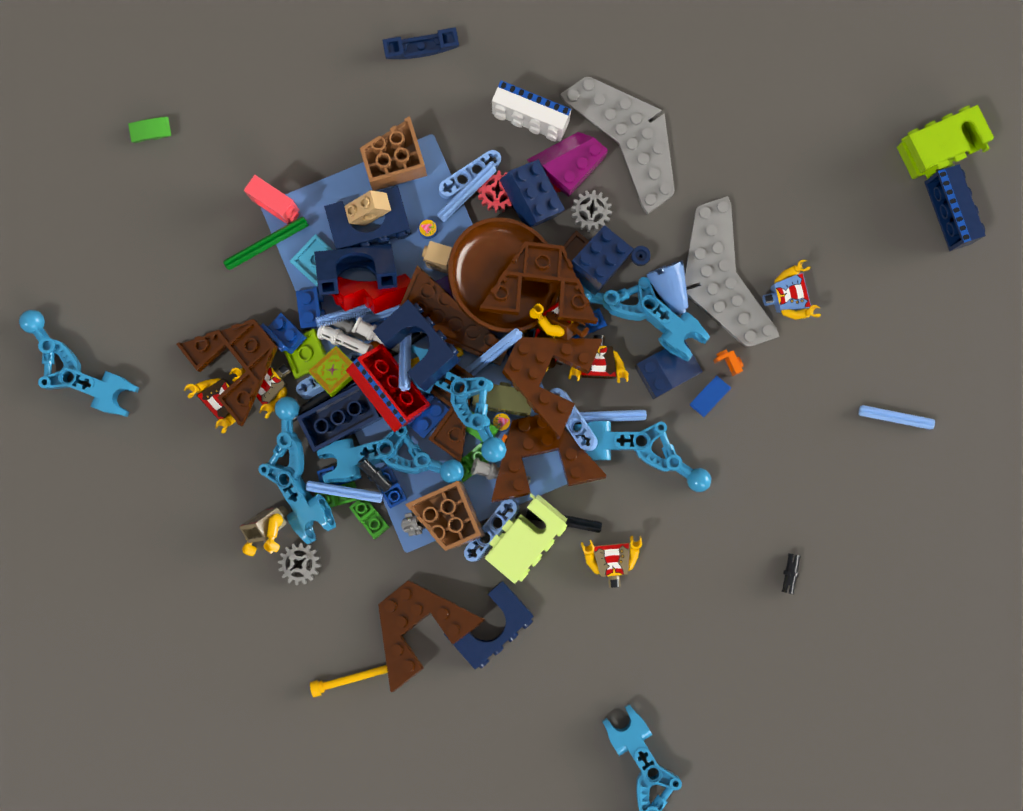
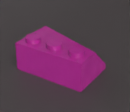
(571, 161)

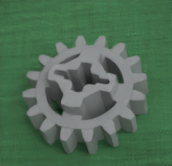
(583, 210)
(293, 556)

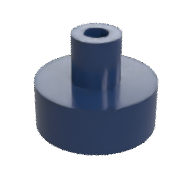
(643, 252)

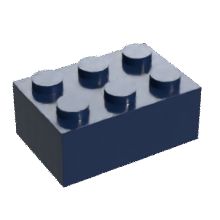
(532, 194)
(600, 259)

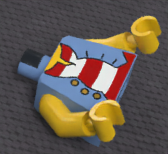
(791, 294)

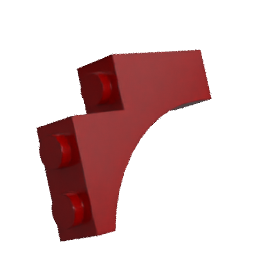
(358, 293)

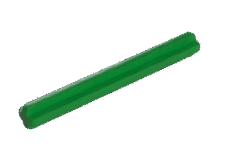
(265, 243)

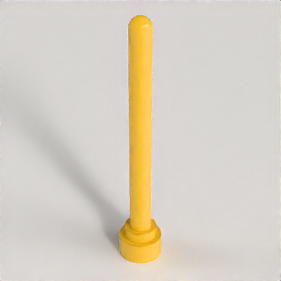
(318, 687)

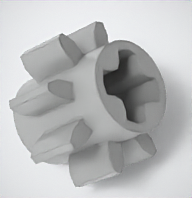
(412, 524)

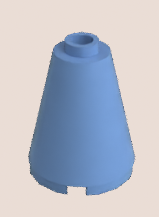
(671, 286)

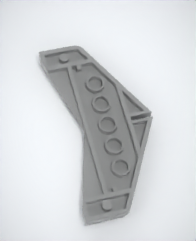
(641, 142)
(720, 288)

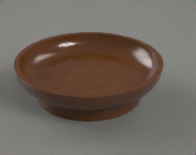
(480, 260)

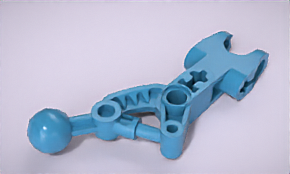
(674, 328)
(104, 390)
(493, 448)
(349, 456)
(697, 479)
(304, 506)
(632, 739)

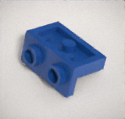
(309, 307)
(284, 333)
(430, 417)

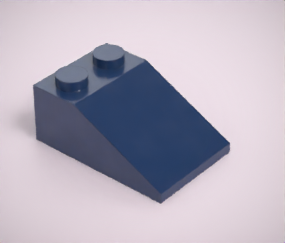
(666, 371)

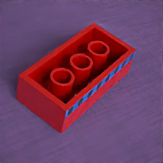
(378, 379)

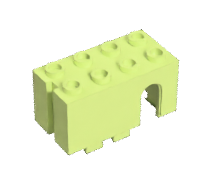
(524, 542)

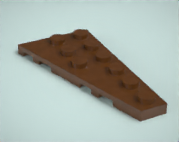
(448, 316)

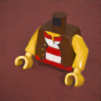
(552, 326)

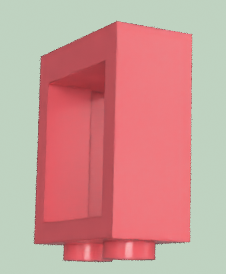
(272, 200)

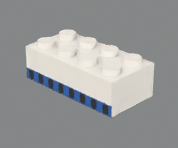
(530, 111)

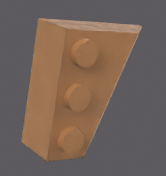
(393, 157)
(448, 516)

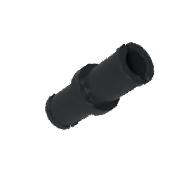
(374, 474)
(791, 573)

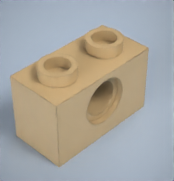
(367, 208)
(436, 256)

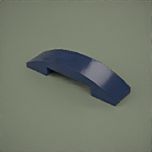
(421, 46)

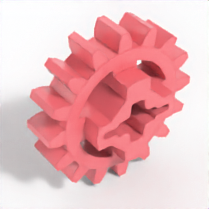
(490, 190)

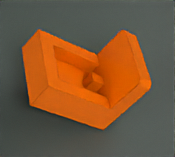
(734, 363)

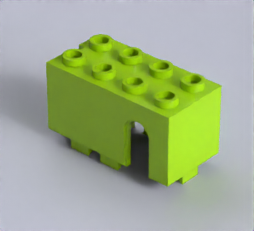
(945, 142)

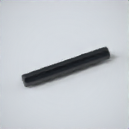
(573, 522)

